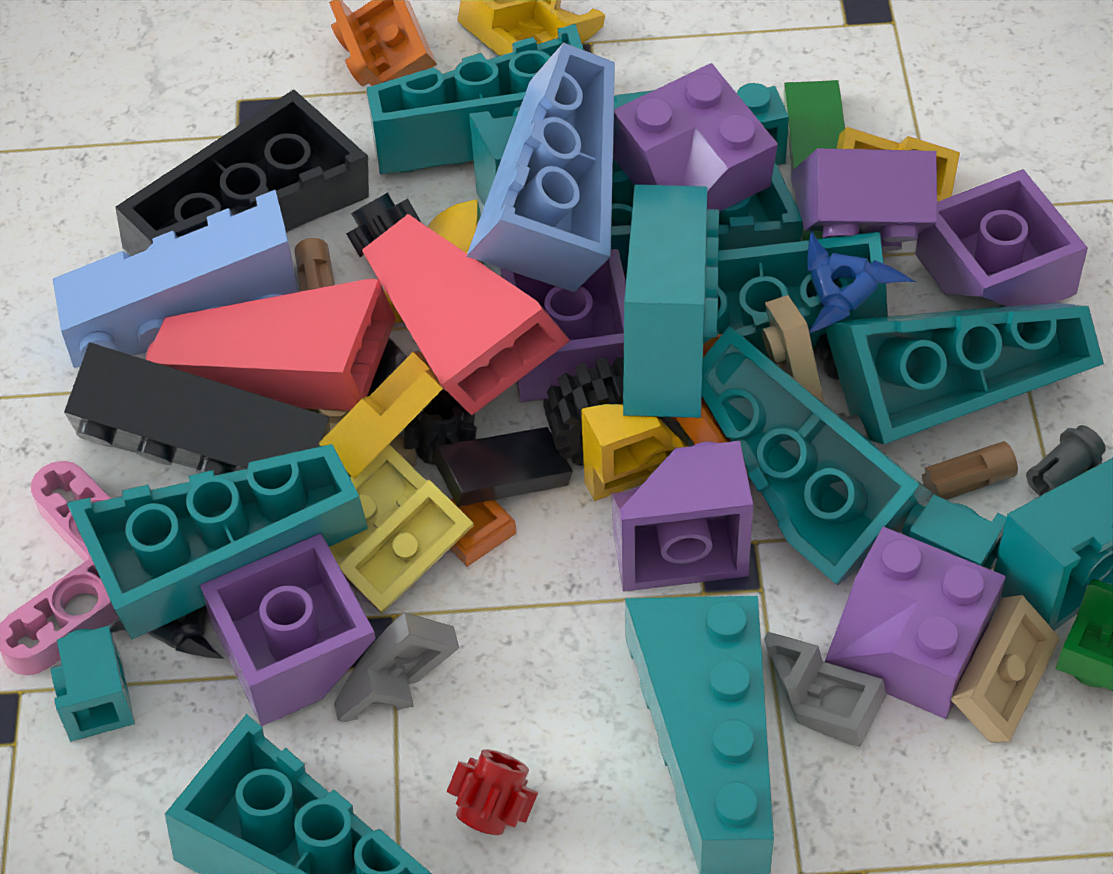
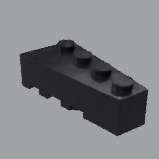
(277, 149)
(182, 415)

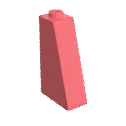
(462, 315)
(292, 348)

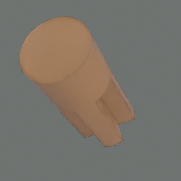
(313, 264)
(971, 471)

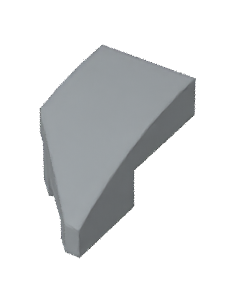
(396, 659)
(824, 694)

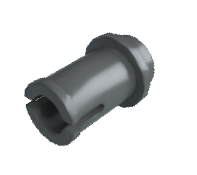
(1077, 452)

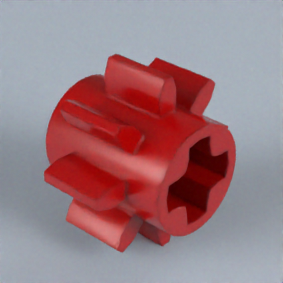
(492, 792)

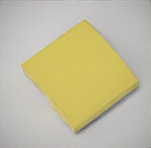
(406, 532)

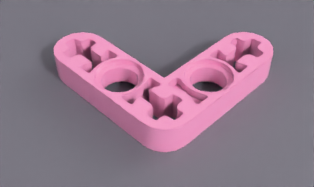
(32, 616)

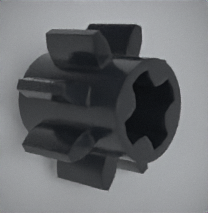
(376, 219)
(438, 424)

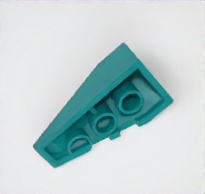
(808, 463)

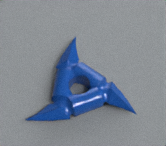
(838, 301)

